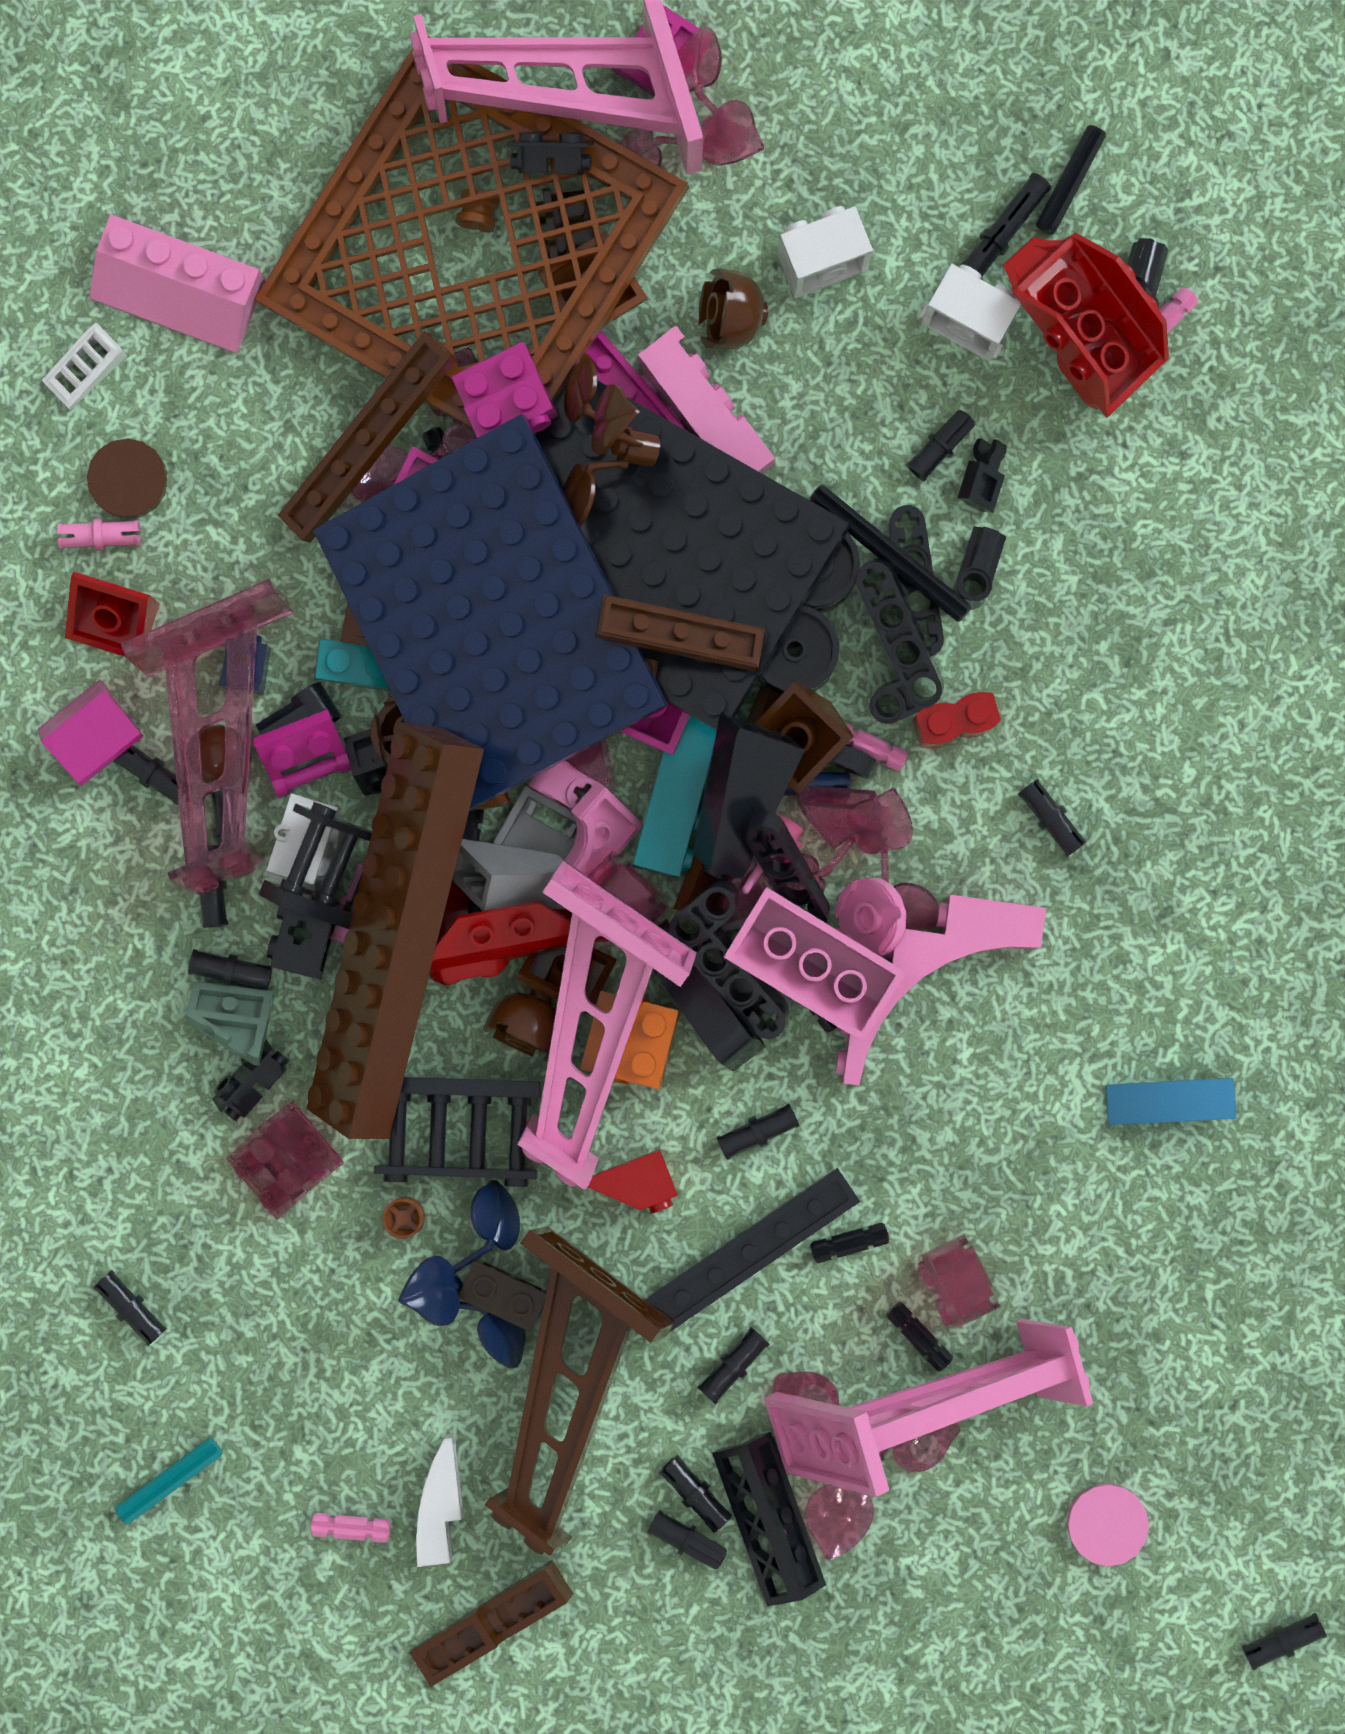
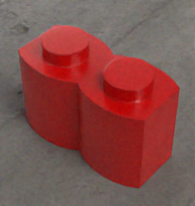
(967, 718)

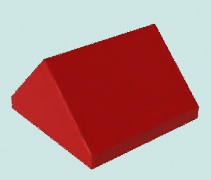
(107, 613)

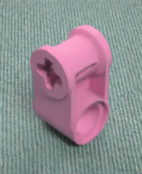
(562, 784)

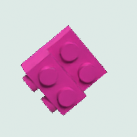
(504, 389)

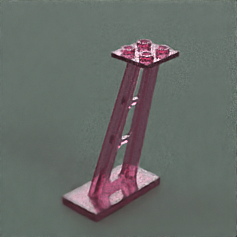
(175, 650)

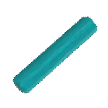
(168, 1481)

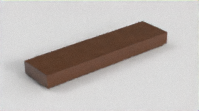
(679, 633)

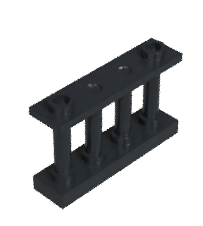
(323, 901)
(478, 1094)

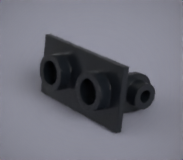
(567, 153)
(238, 1089)

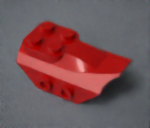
(1091, 315)
(488, 939)

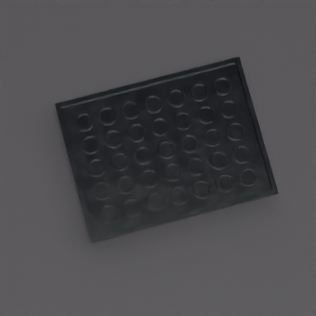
(700, 541)

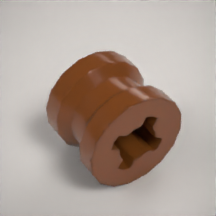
(478, 215)

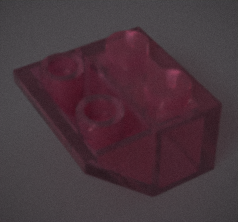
(284, 1160)

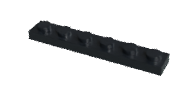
(754, 1248)

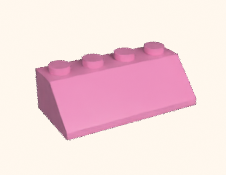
(174, 283)
(815, 964)

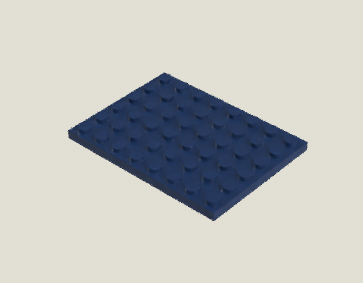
(489, 609)

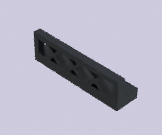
(776, 1519)

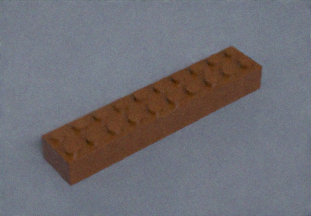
(394, 930)

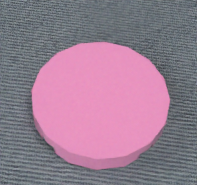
(872, 914)
(1107, 1524)

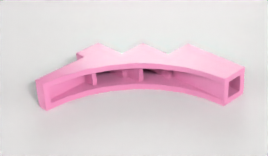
(968, 928)

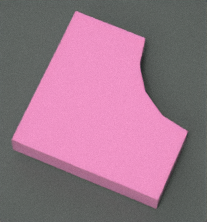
(601, 828)

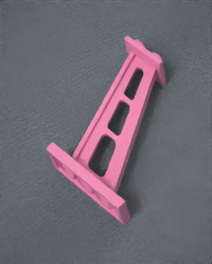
(654, 53)
(646, 948)
(844, 1443)

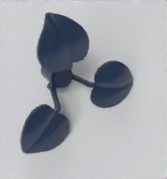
(435, 1289)

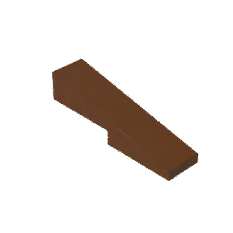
(492, 1623)

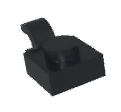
(981, 479)

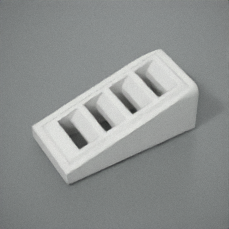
(93, 377)

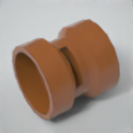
(401, 1223)

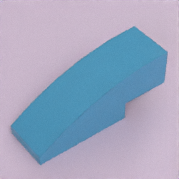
(1171, 1101)

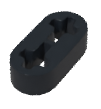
(854, 762)

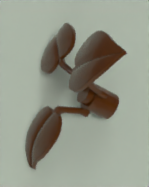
(611, 417)

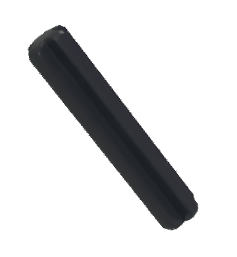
(1071, 179)

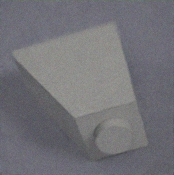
(504, 875)

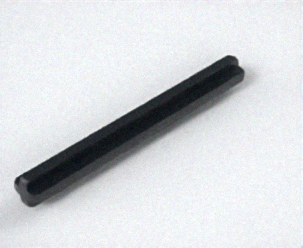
(900, 560)

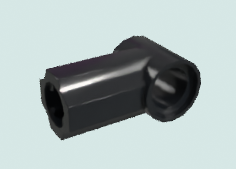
(1148, 261)
(980, 563)
(303, 704)

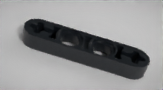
(918, 532)
(779, 874)

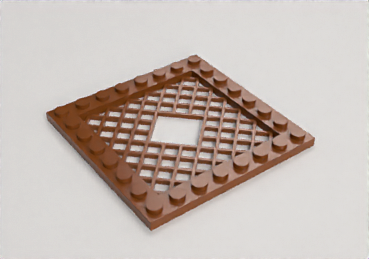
(290, 290)

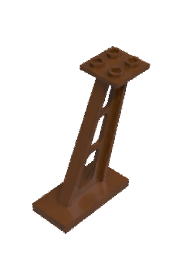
(621, 1309)

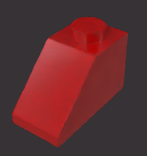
(638, 1183)

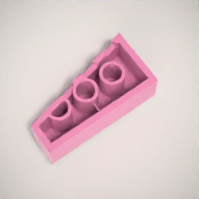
(701, 408)

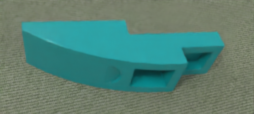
(348, 665)

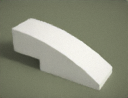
(438, 1506)

